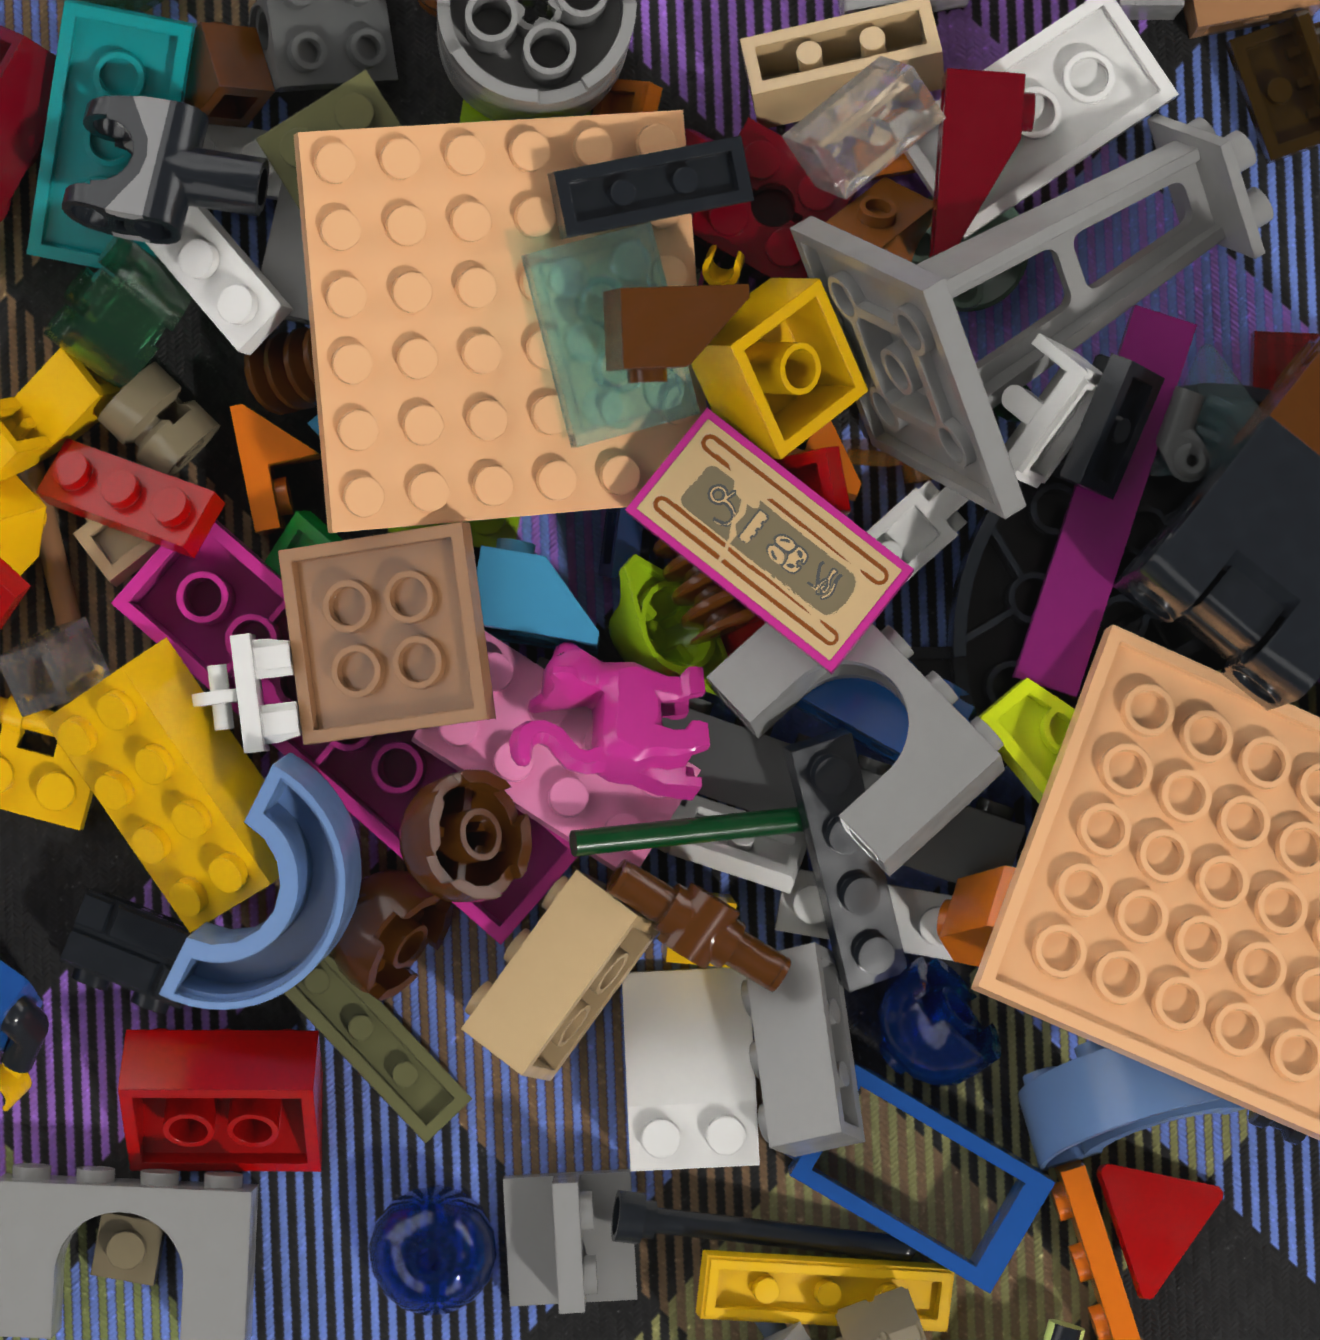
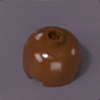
(465, 837)
(390, 932)

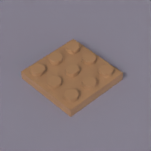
(387, 633)

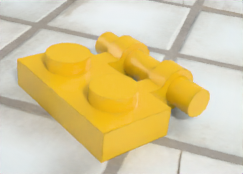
(38, 782)

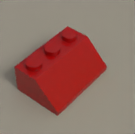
(222, 1100)

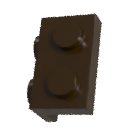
(1281, 84)

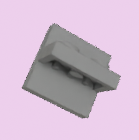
(563, 1240)

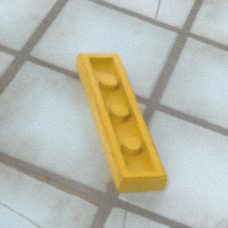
(814, 1287)

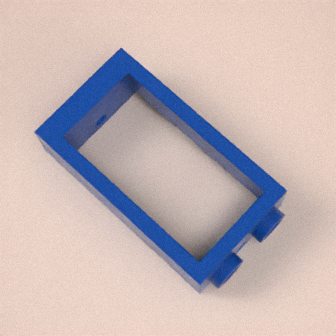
(1005, 1229)

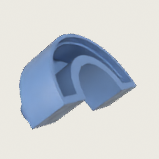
(315, 901)
(1100, 1099)

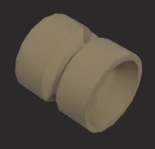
(158, 421)

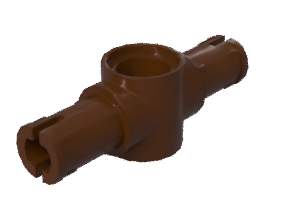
(698, 925)

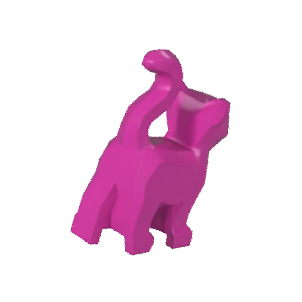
(627, 717)

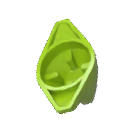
(649, 625)

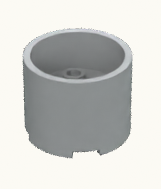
(535, 69)

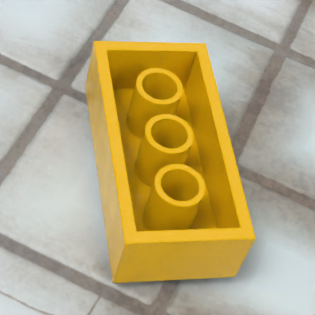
(170, 783)

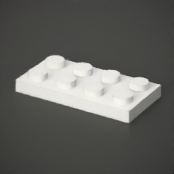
(1089, 88)

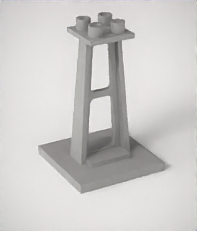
(901, 322)

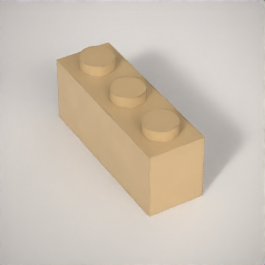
(807, 63)

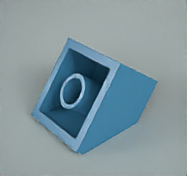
(529, 601)

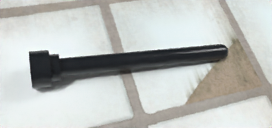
(642, 1218)

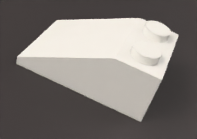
(689, 1070)

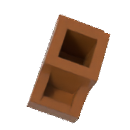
(887, 217)

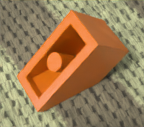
(970, 915)

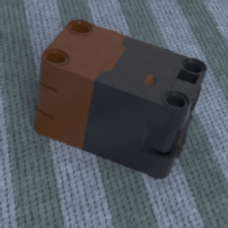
(1246, 547)

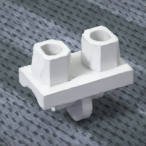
(251, 663)

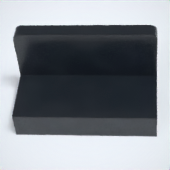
(1110, 426)

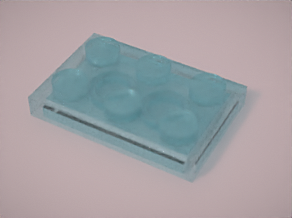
(568, 303)

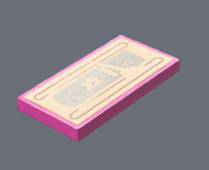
(769, 540)

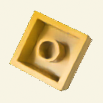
(780, 366)

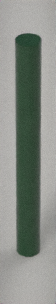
(684, 831)

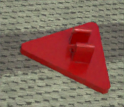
(1155, 1220)

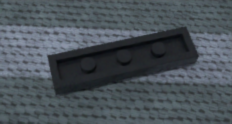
(848, 880)

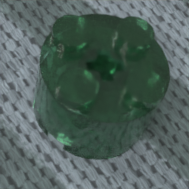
(118, 312)

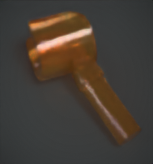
(882, 459)

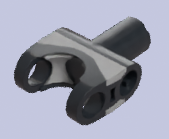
(164, 174)

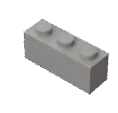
(804, 1057)

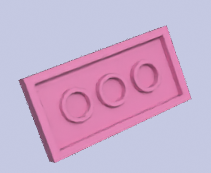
(543, 788)

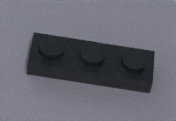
(650, 187)

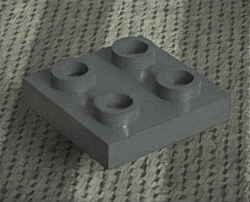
(324, 42)

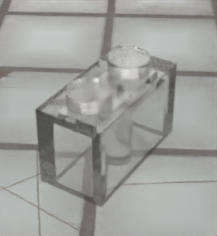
(864, 127)

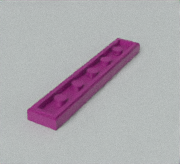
(1099, 527)

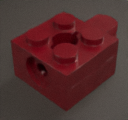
(762, 226)

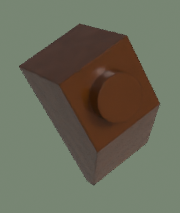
(664, 326)

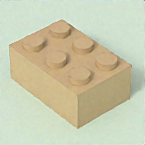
(558, 977)

